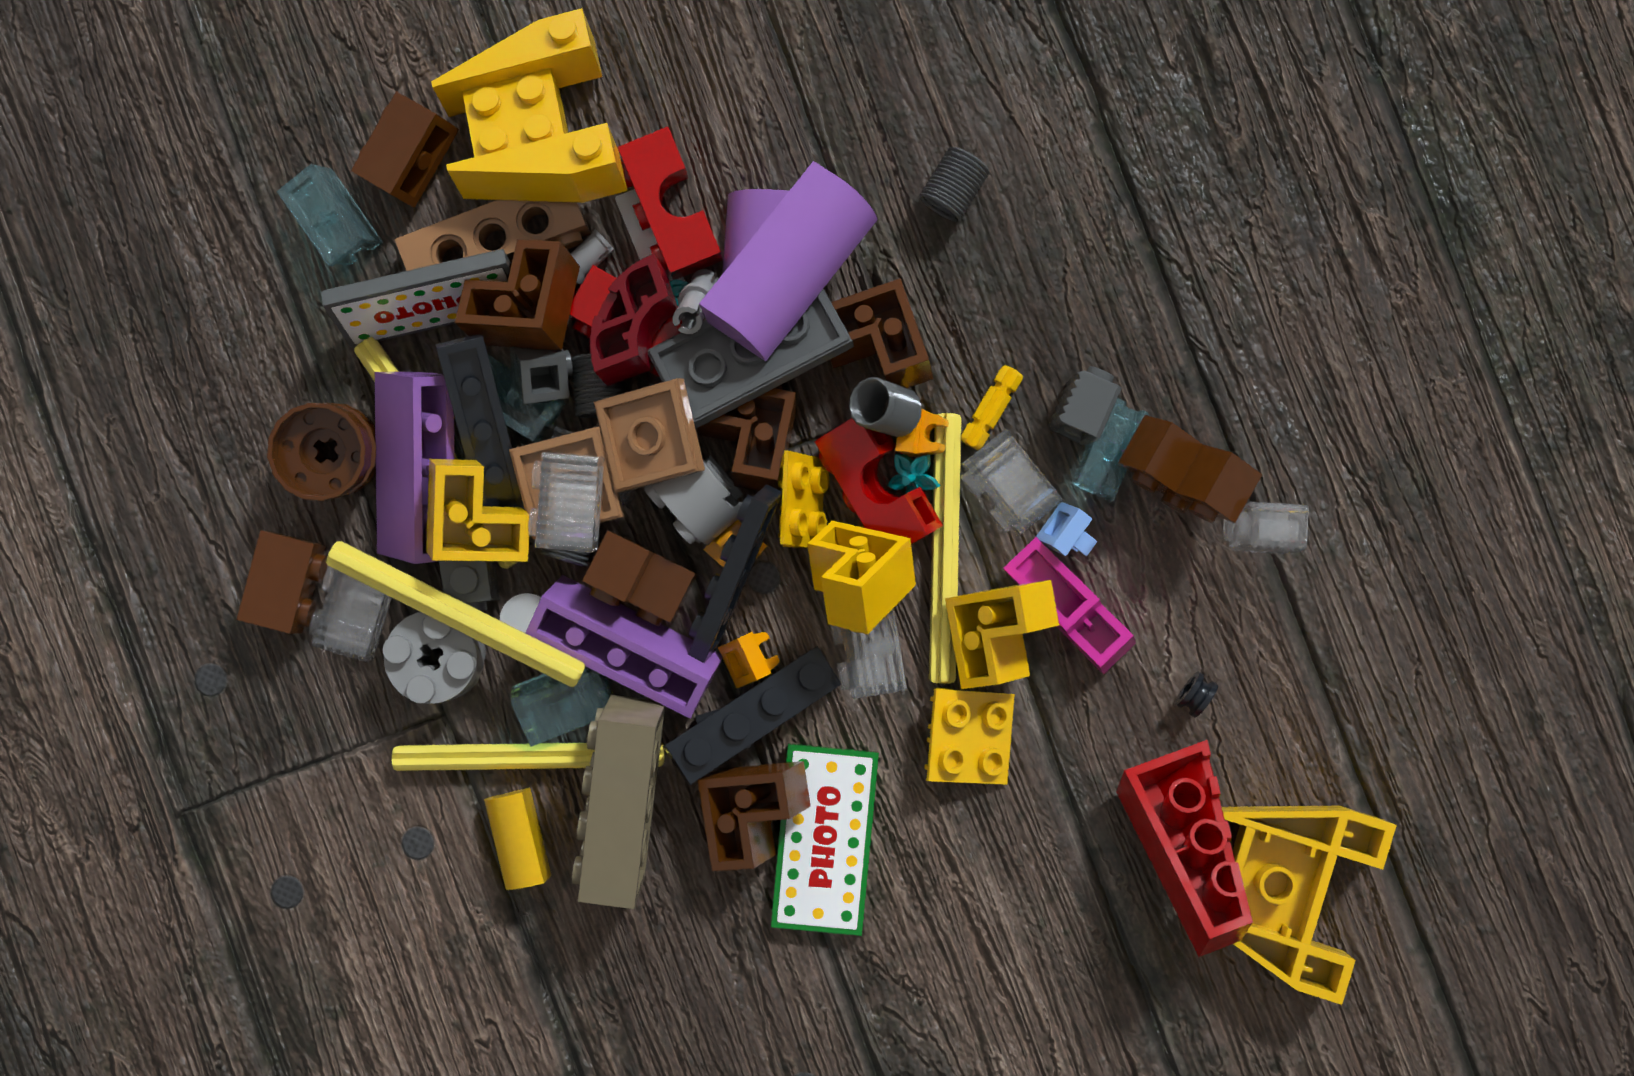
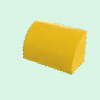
(518, 839)

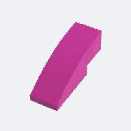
(1079, 610)

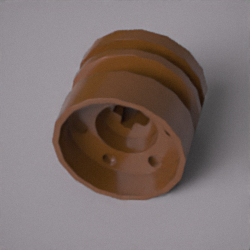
(299, 453)

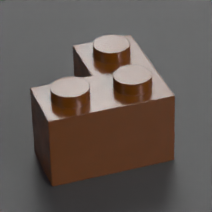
(529, 307)
(885, 326)
(762, 434)
(1188, 472)
(638, 576)
(740, 809)

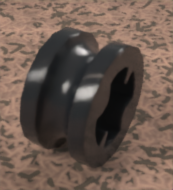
(1196, 694)

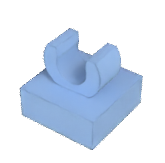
(1066, 531)

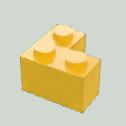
(460, 524)
(860, 573)
(990, 630)

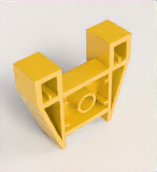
(521, 121)
(1286, 871)

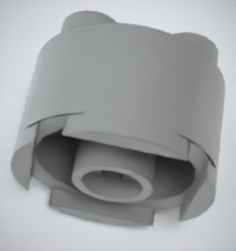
(700, 501)
(408, 664)

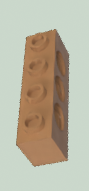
(472, 227)

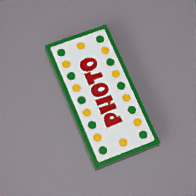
(828, 844)

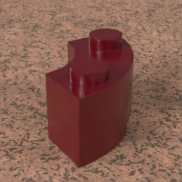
(629, 319)

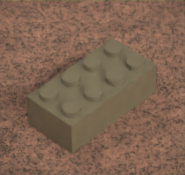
(620, 801)

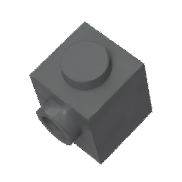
(540, 374)
(470, 582)

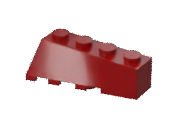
(1188, 843)

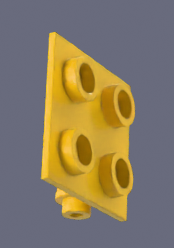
(802, 499)
(970, 737)

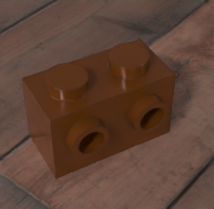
(405, 149)
(282, 582)

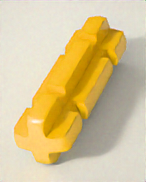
(991, 407)

